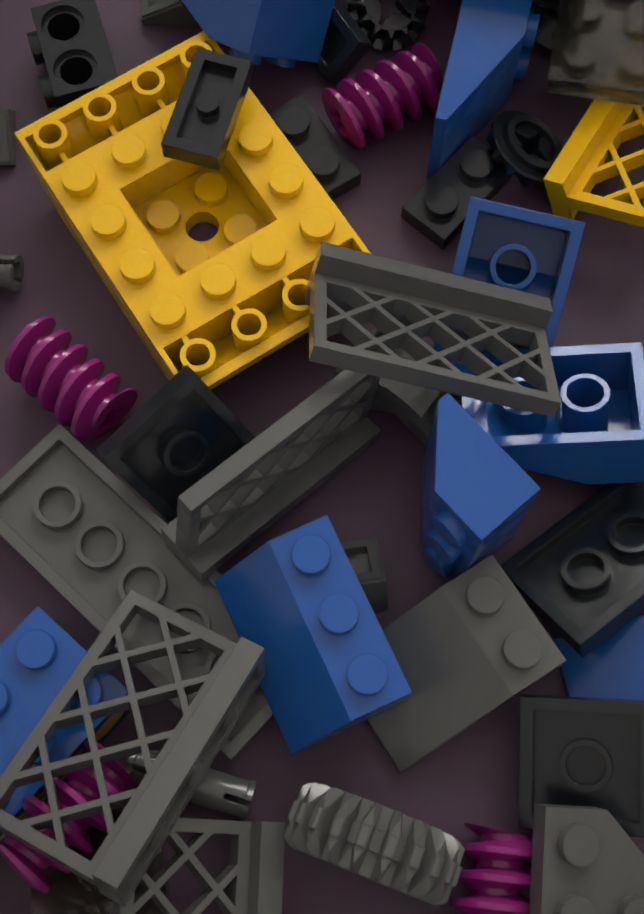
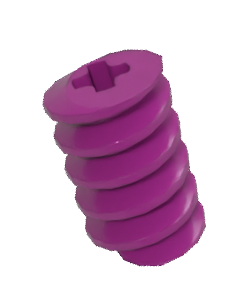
(384, 95)
(65, 382)
(81, 788)
(497, 873)

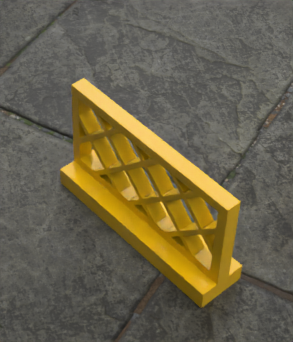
(587, 162)

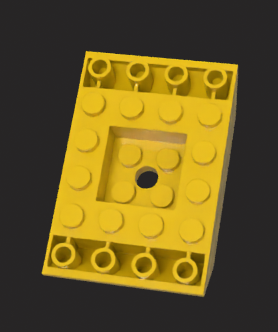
(132, 210)

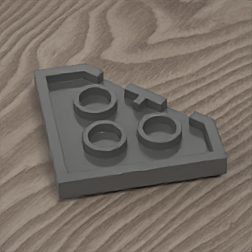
(583, 863)

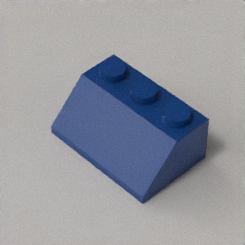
(469, 493)
(319, 635)

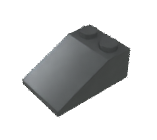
(463, 659)

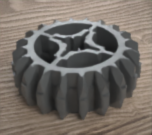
(375, 842)

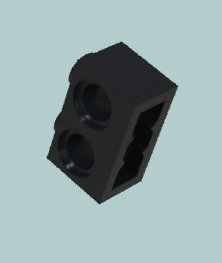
(73, 48)

